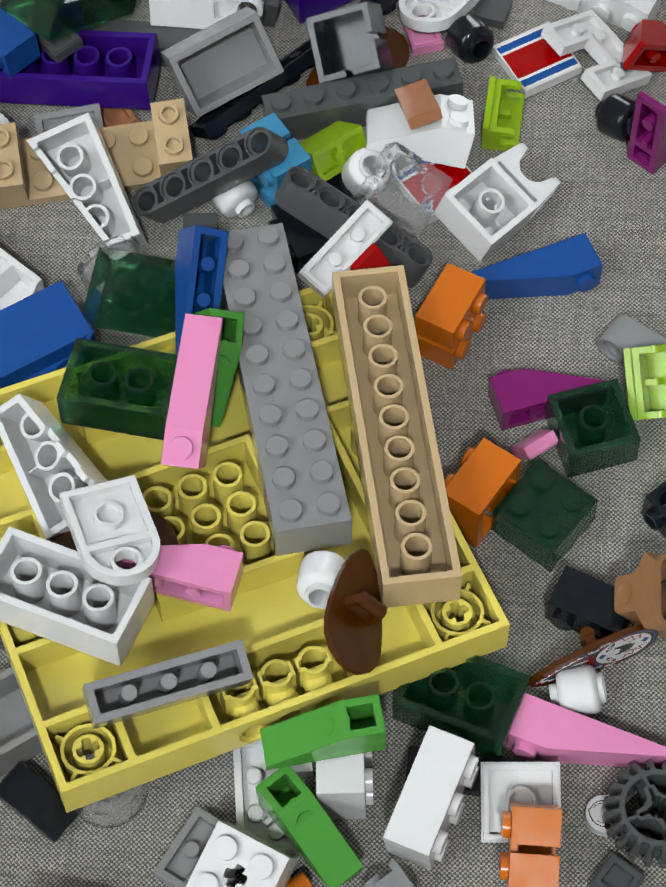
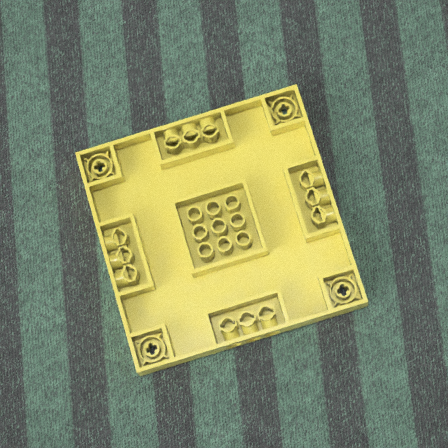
(278, 629)

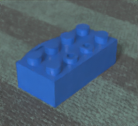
(39, 334)

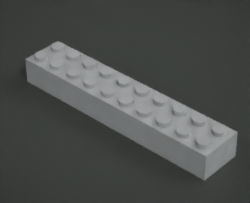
(284, 396)

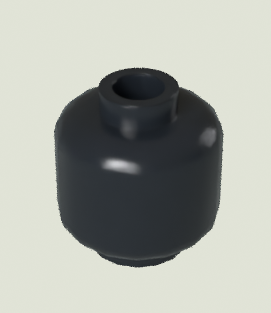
(470, 39)
(615, 116)

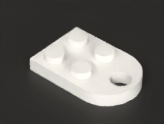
(439, 13)
(112, 525)

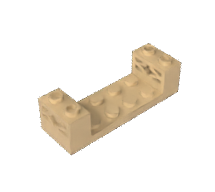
(137, 149)

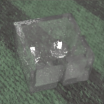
(406, 190)

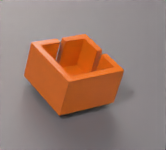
(451, 316)
(479, 486)
(532, 843)

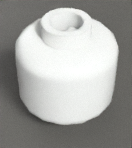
(358, 168)
(237, 200)
(317, 577)
(579, 690)

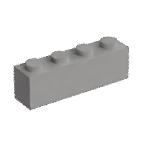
(167, 683)

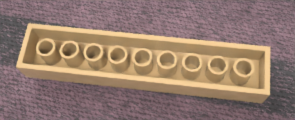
(395, 438)

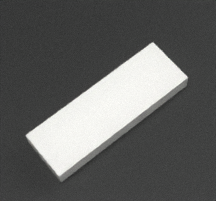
(345, 247)

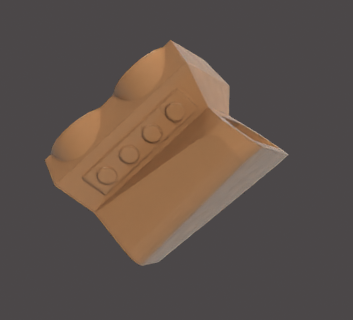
(643, 593)

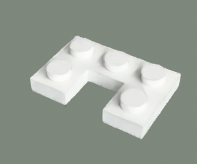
(592, 34)
(250, 815)

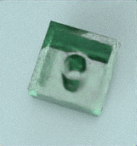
(592, 427)
(544, 515)

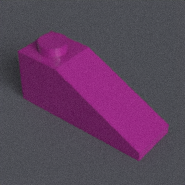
(648, 134)
(522, 394)

